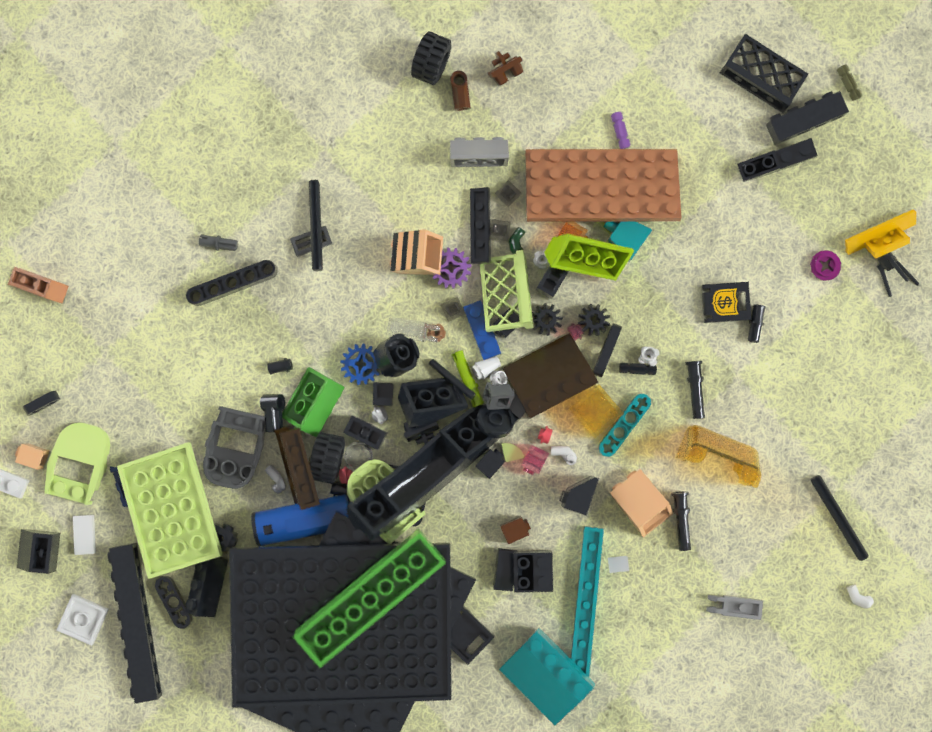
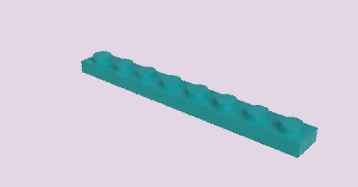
(587, 597)

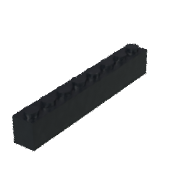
(135, 623)

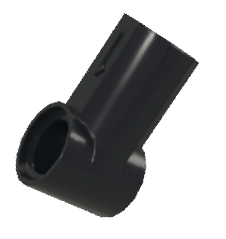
(273, 406)

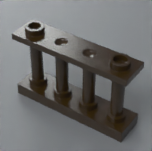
(297, 467)

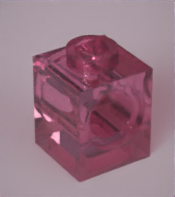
(534, 460)

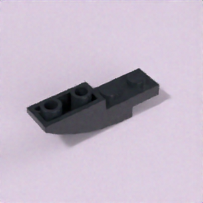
(777, 160)

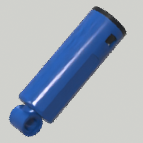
(291, 523)

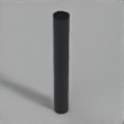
(452, 379)

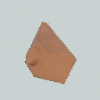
(38, 285)

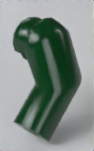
(514, 240)

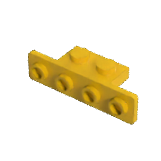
(883, 237)

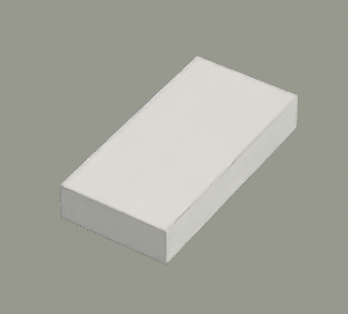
(84, 534)

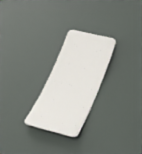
(618, 564)

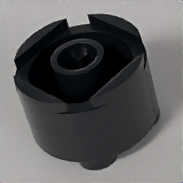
(396, 355)

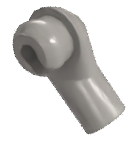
(277, 478)

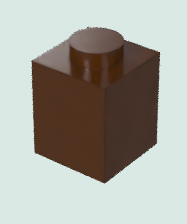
(515, 529)

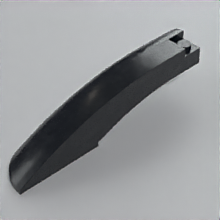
(420, 476)

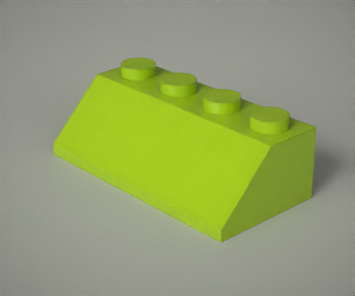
(587, 256)

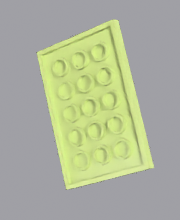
(169, 510)

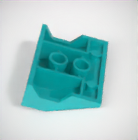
(547, 677)

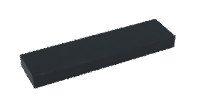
(480, 225)

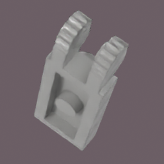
(737, 606)

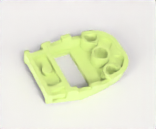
(83, 444)
(368, 476)

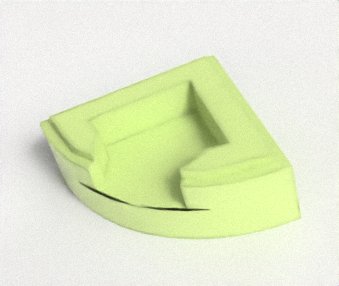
(511, 452)

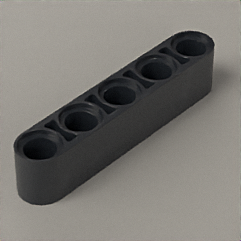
(222, 283)

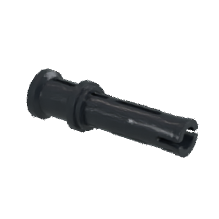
(695, 379)
(682, 510)

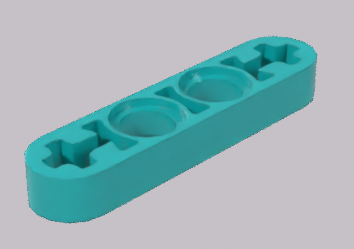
(622, 423)

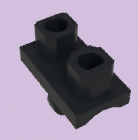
(420, 433)

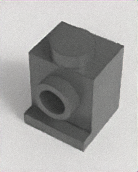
(498, 396)

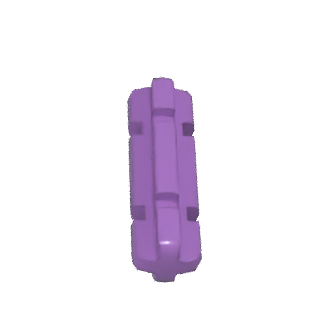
(620, 130)

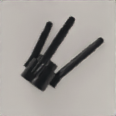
(889, 262)

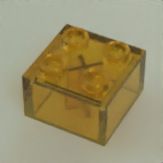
(595, 411)

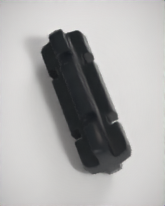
(635, 368)

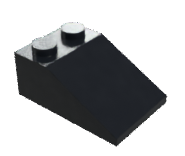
(429, 401)

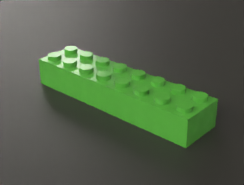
(369, 598)

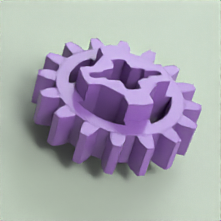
(459, 267)

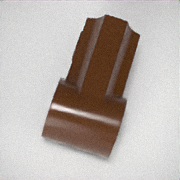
(460, 92)

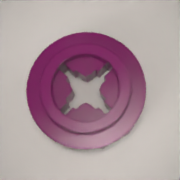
(834, 265)

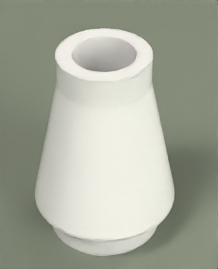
(484, 368)

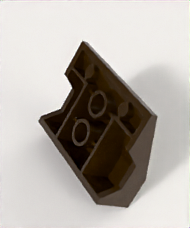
(550, 375)

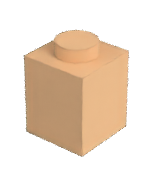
(31, 456)

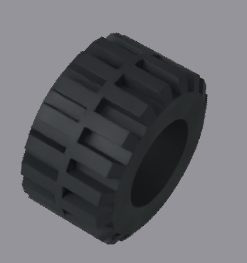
(431, 58)
(327, 457)

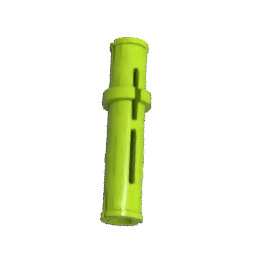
(466, 376)

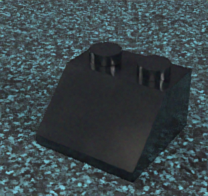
(579, 495)

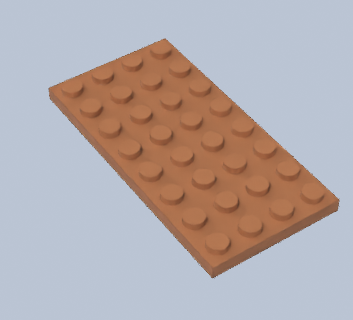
(602, 185)

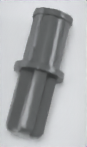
(218, 242)

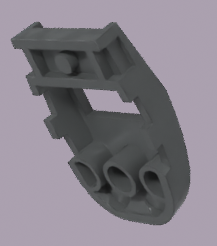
(228, 466)

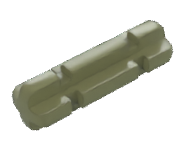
(849, 82)

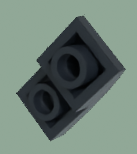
(504, 570)

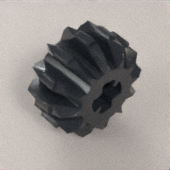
(541, 315)
(599, 316)

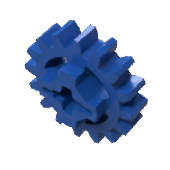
(352, 363)

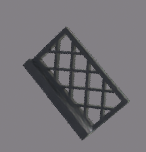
(757, 83)

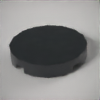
(495, 422)

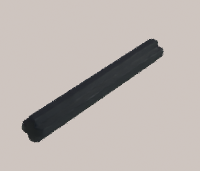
(315, 225)
(839, 518)

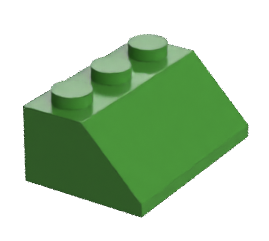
(312, 402)

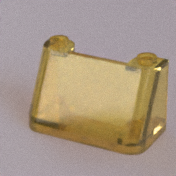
(699, 441)

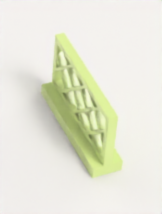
(522, 294)

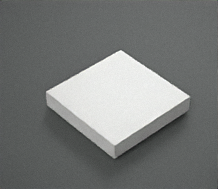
(82, 619)

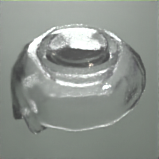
(357, 455)

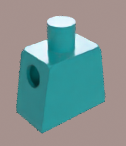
(627, 234)

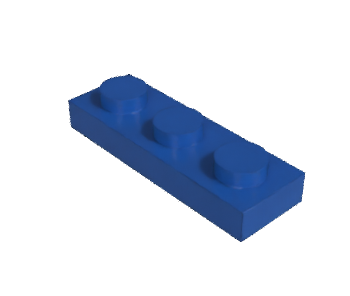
(485, 340)

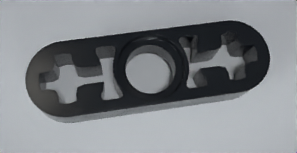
(607, 350)
(172, 586)

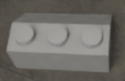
(479, 152)

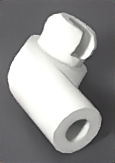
(566, 453)
(859, 600)

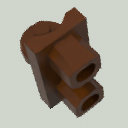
(512, 64)

